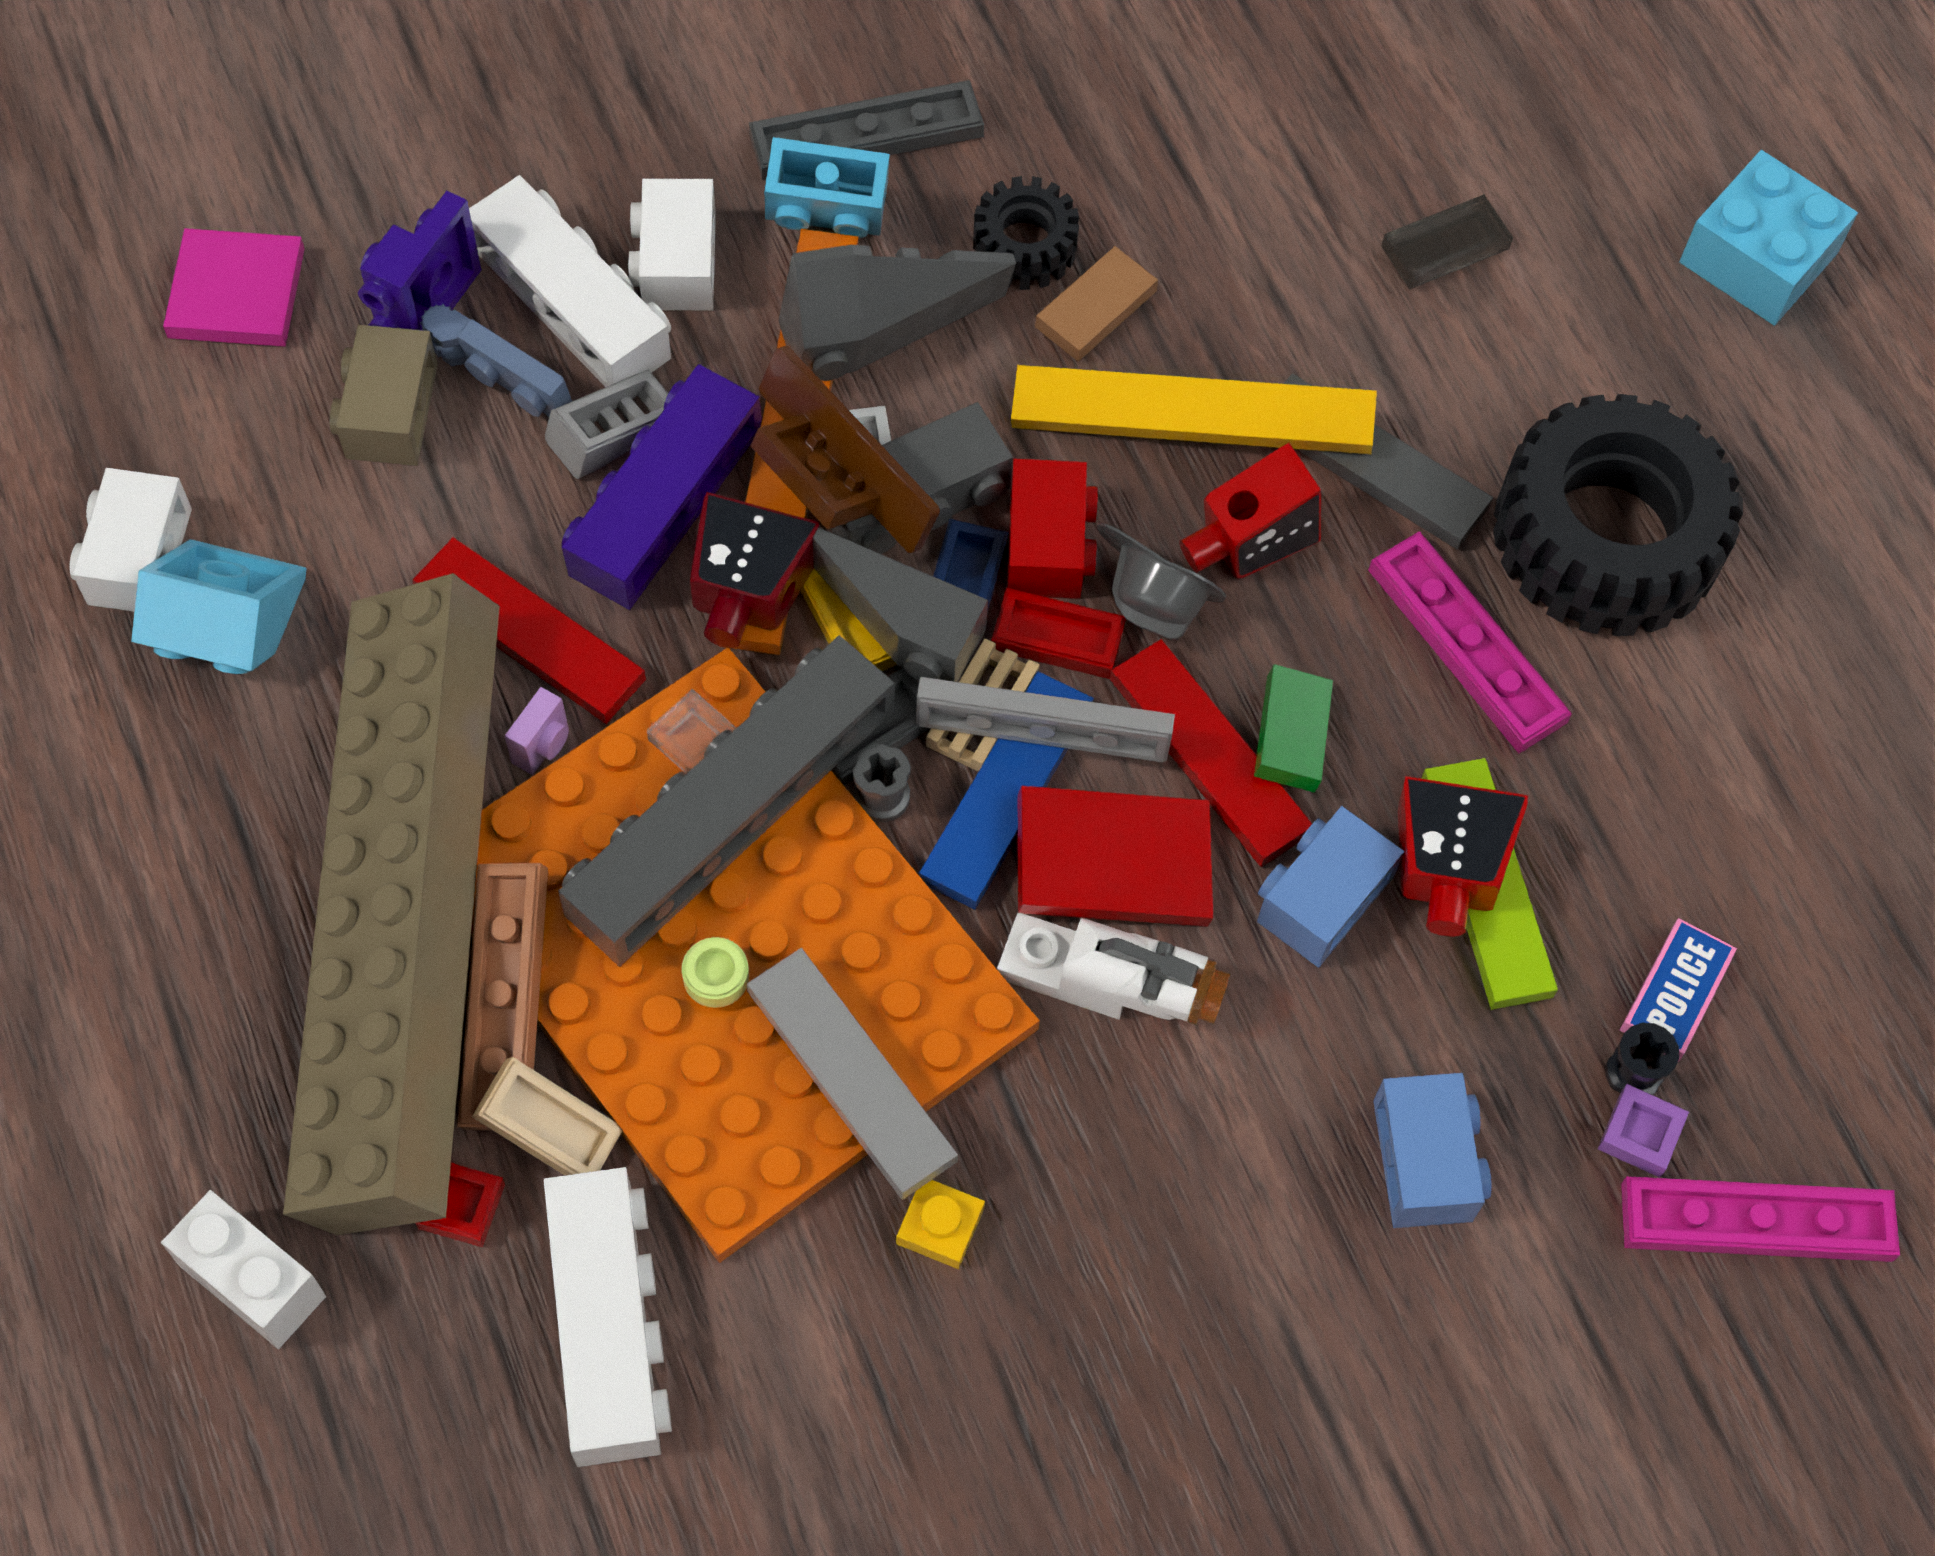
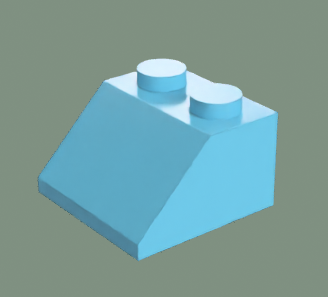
(215, 605)

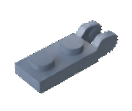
(494, 360)

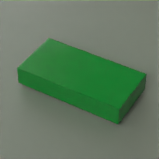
(1293, 728)

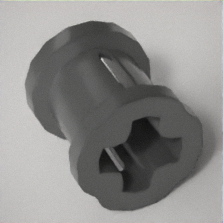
(882, 782)

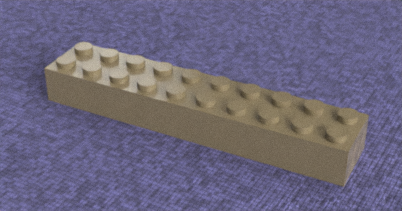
(394, 912)

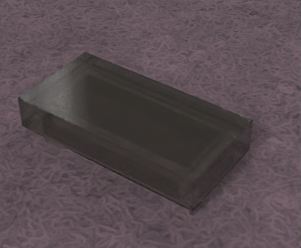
(1447, 241)

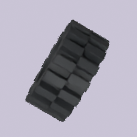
(1032, 206)

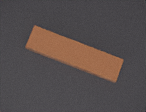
(502, 977)

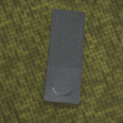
(912, 615)

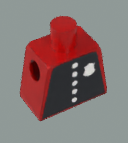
(1258, 516)
(1455, 847)

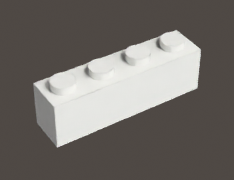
(569, 283)
(603, 1317)

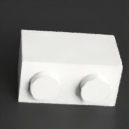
(675, 243)
(129, 526)
(244, 1269)

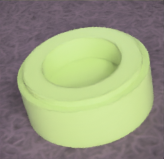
(715, 972)

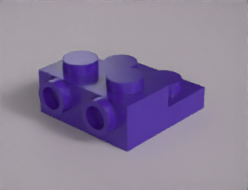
(422, 268)

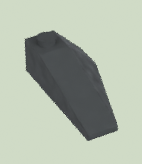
(858, 307)

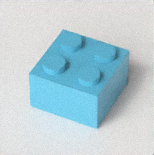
(1767, 237)

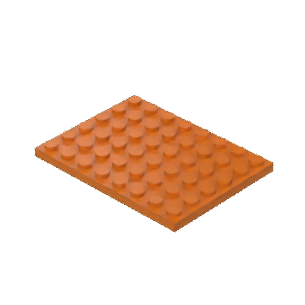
(716, 1091)

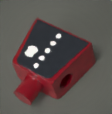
(748, 566)

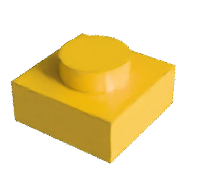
(940, 1223)

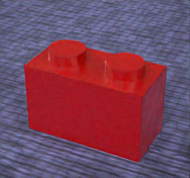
(1049, 528)

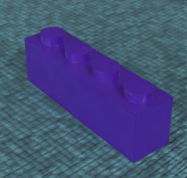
(661, 486)

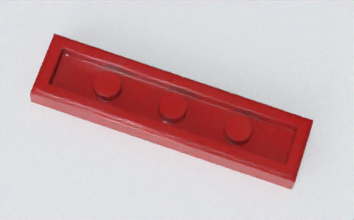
(543, 636)
(1213, 753)

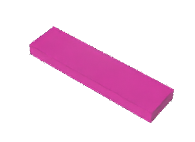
(1469, 642)
(1760, 1219)

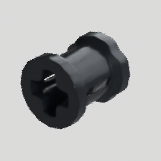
(1649, 1044)

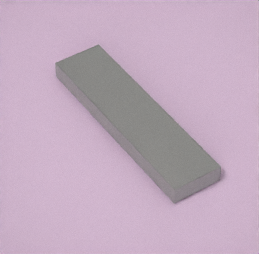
(1044, 719)
(852, 1073)

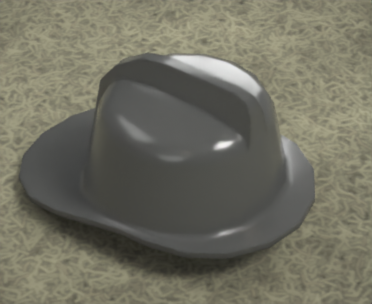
(1154, 590)

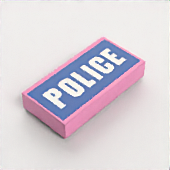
(1681, 983)

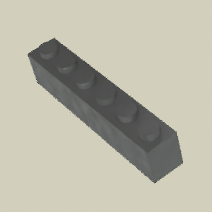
(726, 799)

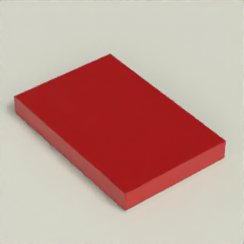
(1114, 856)

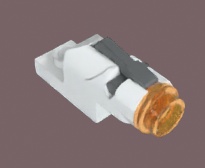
(1112, 970)

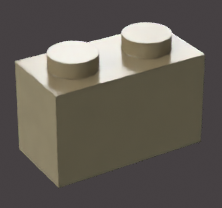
(385, 395)

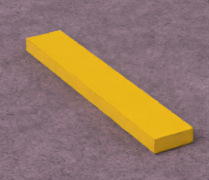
(1194, 409)

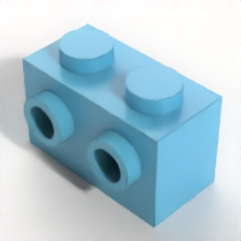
(826, 187)

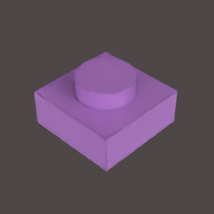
(1643, 1130)

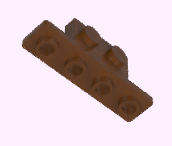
(834, 459)

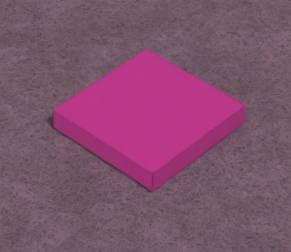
(234, 287)

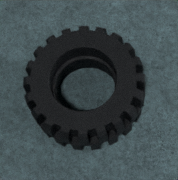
(1632, 450)

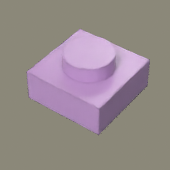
(538, 731)

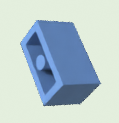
(1328, 885)
(1431, 1150)

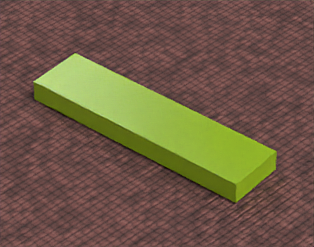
(1508, 937)

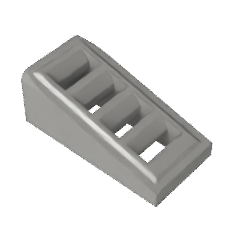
(578, 440)

